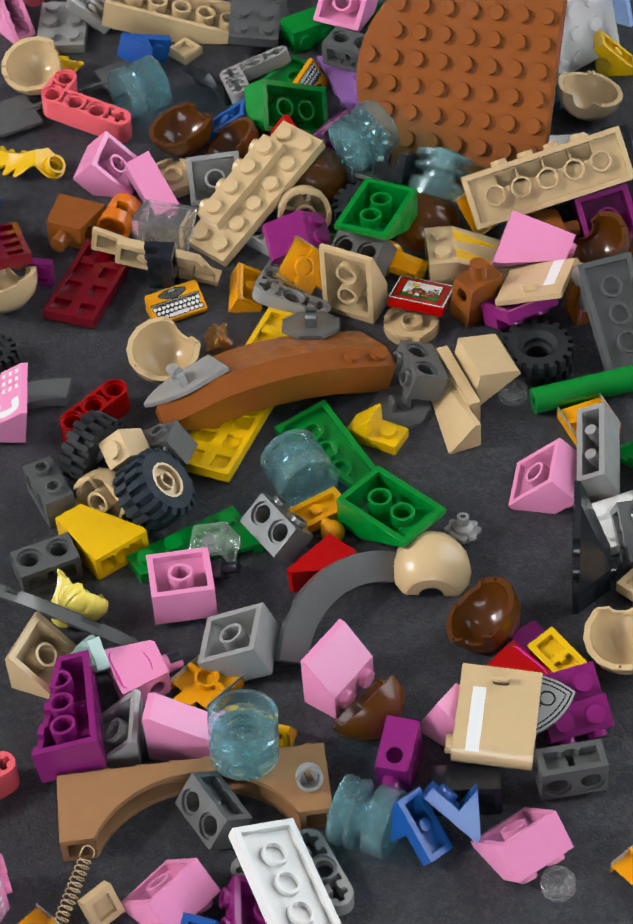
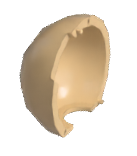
(30, 64)
(588, 95)
(16, 289)
(157, 345)
(432, 562)
(610, 639)

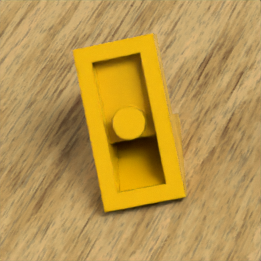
(613, 58)
(373, 431)

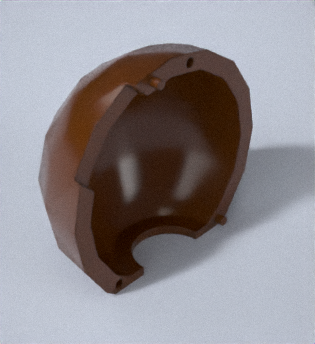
(181, 130)
(234, 137)
(326, 174)
(431, 213)
(606, 239)
(485, 616)
(367, 714)

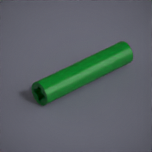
(581, 389)

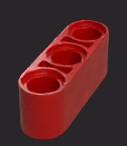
(108, 398)

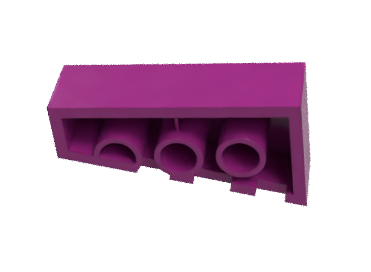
(72, 724)

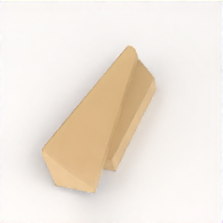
(132, 252)
(458, 408)

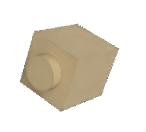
(122, 446)

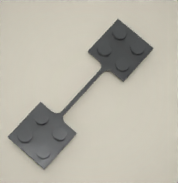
(20, 114)

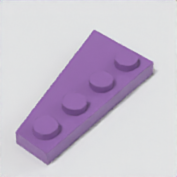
(342, 83)

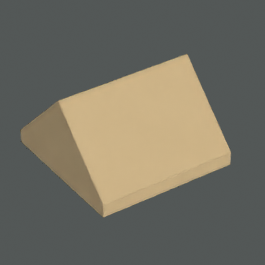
(485, 364)
(35, 654)

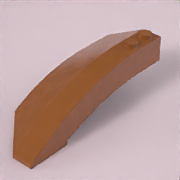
(282, 373)

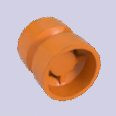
(119, 214)

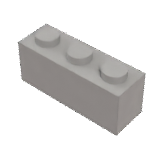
(598, 451)

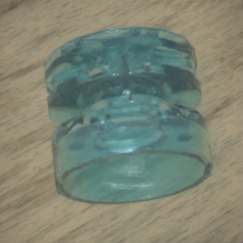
(139, 87)
(364, 135)
(440, 173)
(298, 466)
(243, 734)
(363, 816)

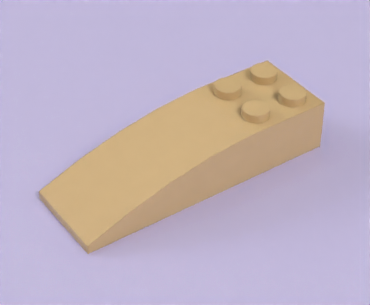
(195, 19)

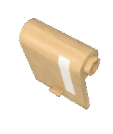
(536, 282)
(496, 717)

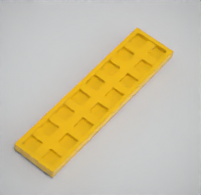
(224, 448)

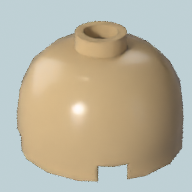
(306, 199)
(97, 491)

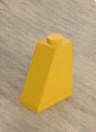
(101, 538)

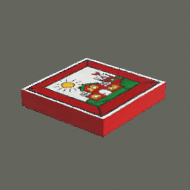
(420, 296)

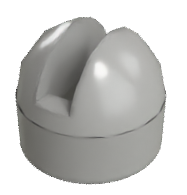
(301, 780)

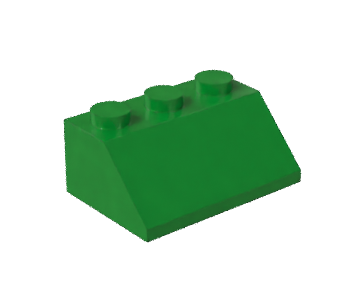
(271, 99)

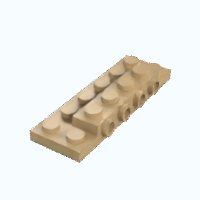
(547, 176)
(252, 191)

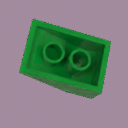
(379, 210)
(386, 509)

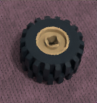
(154, 489)

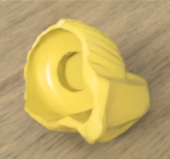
(77, 599)

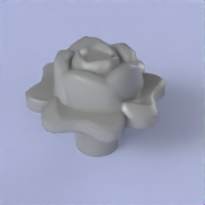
(463, 529)

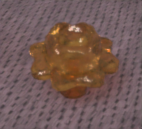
(216, 337)

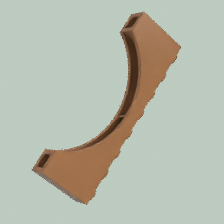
(103, 800)

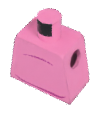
(142, 668)

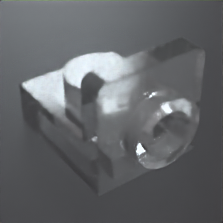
(219, 539)

